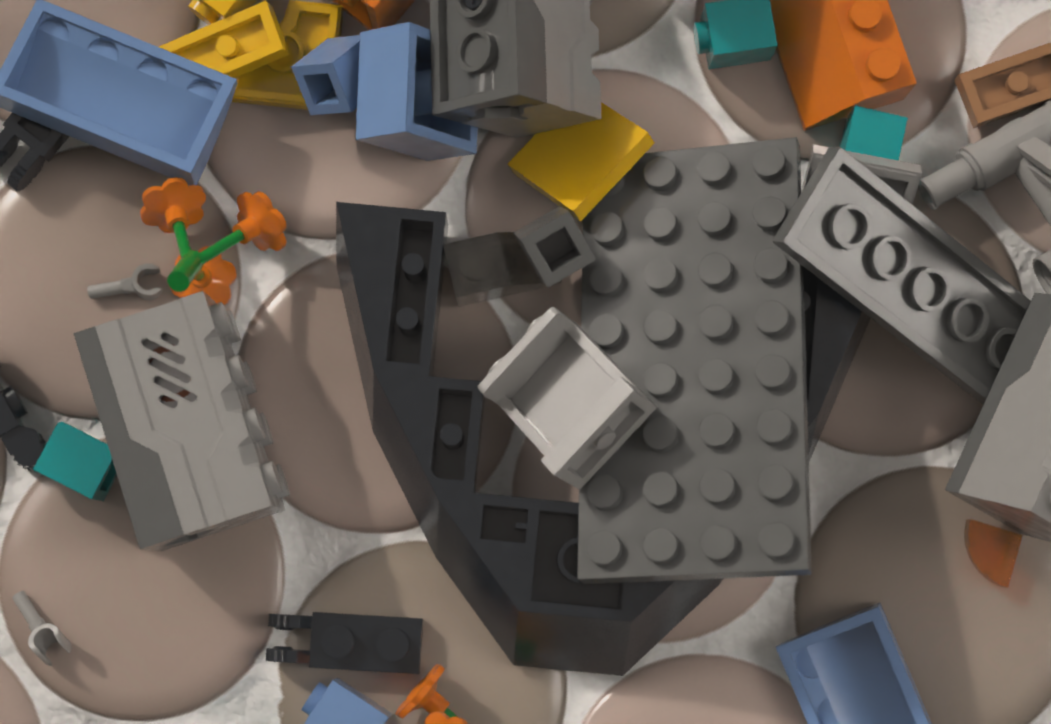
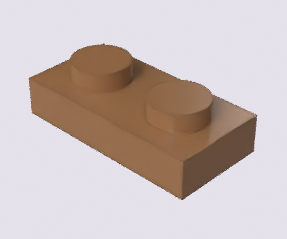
(1006, 85)

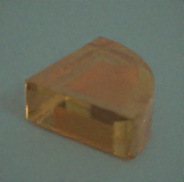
(992, 550)

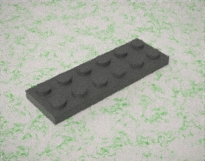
(903, 271)

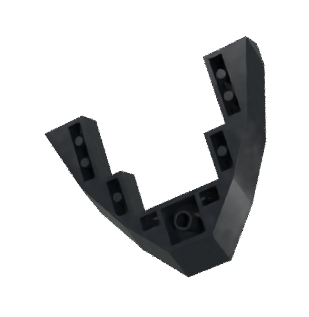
(509, 552)

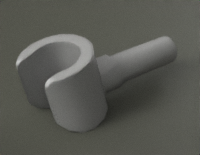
(128, 285)
(42, 633)

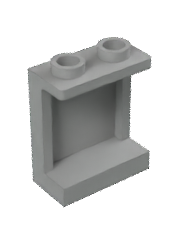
(567, 397)

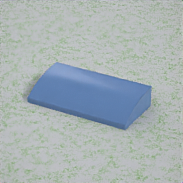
(115, 92)
(853, 673)

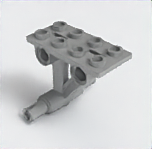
(1017, 149)

